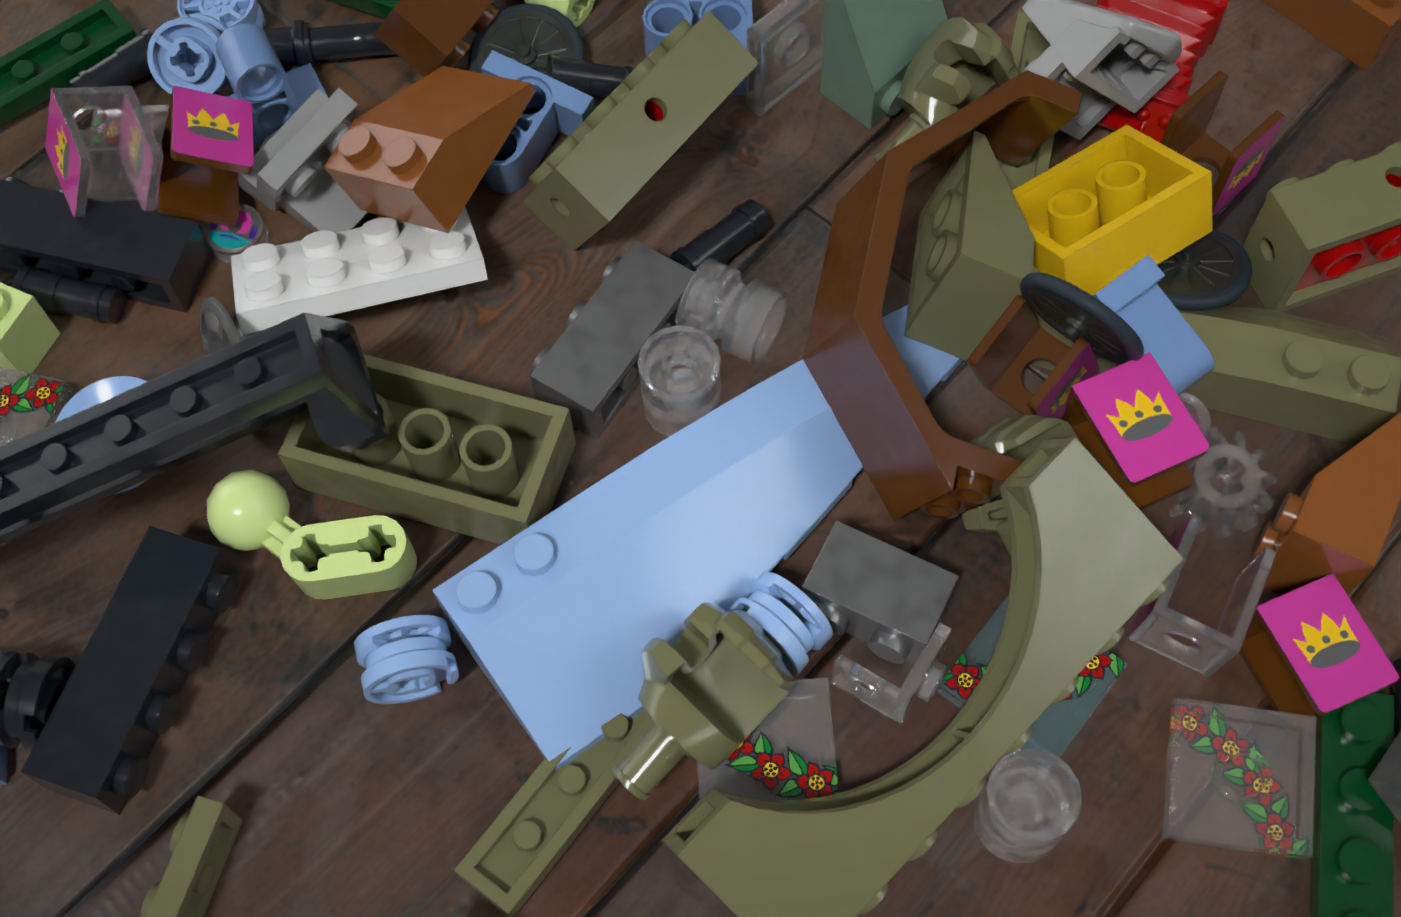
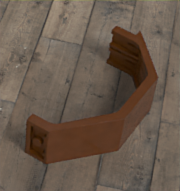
(847, 342)

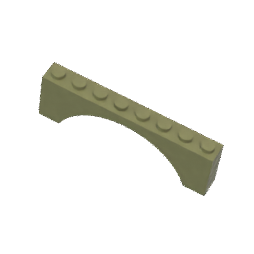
(1076, 577)

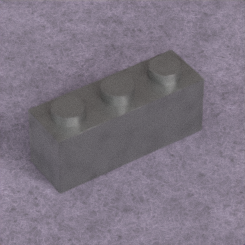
(597, 356)

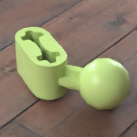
(252, 513)

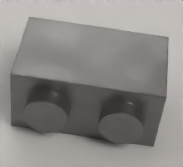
(879, 593)

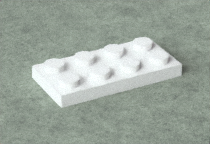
(352, 270)

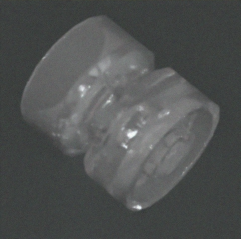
(736, 313)
(679, 377)
(1027, 805)

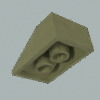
(967, 254)

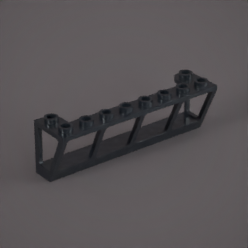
(191, 412)

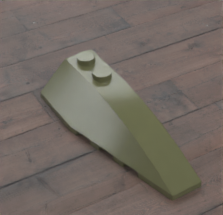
(1290, 371)

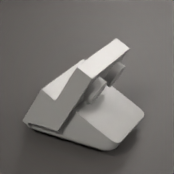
(1102, 56)
(291, 164)

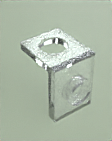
(890, 699)

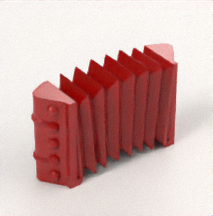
(1197, 25)

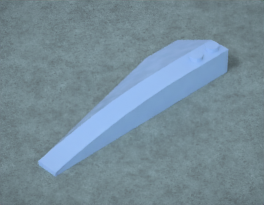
(626, 561)

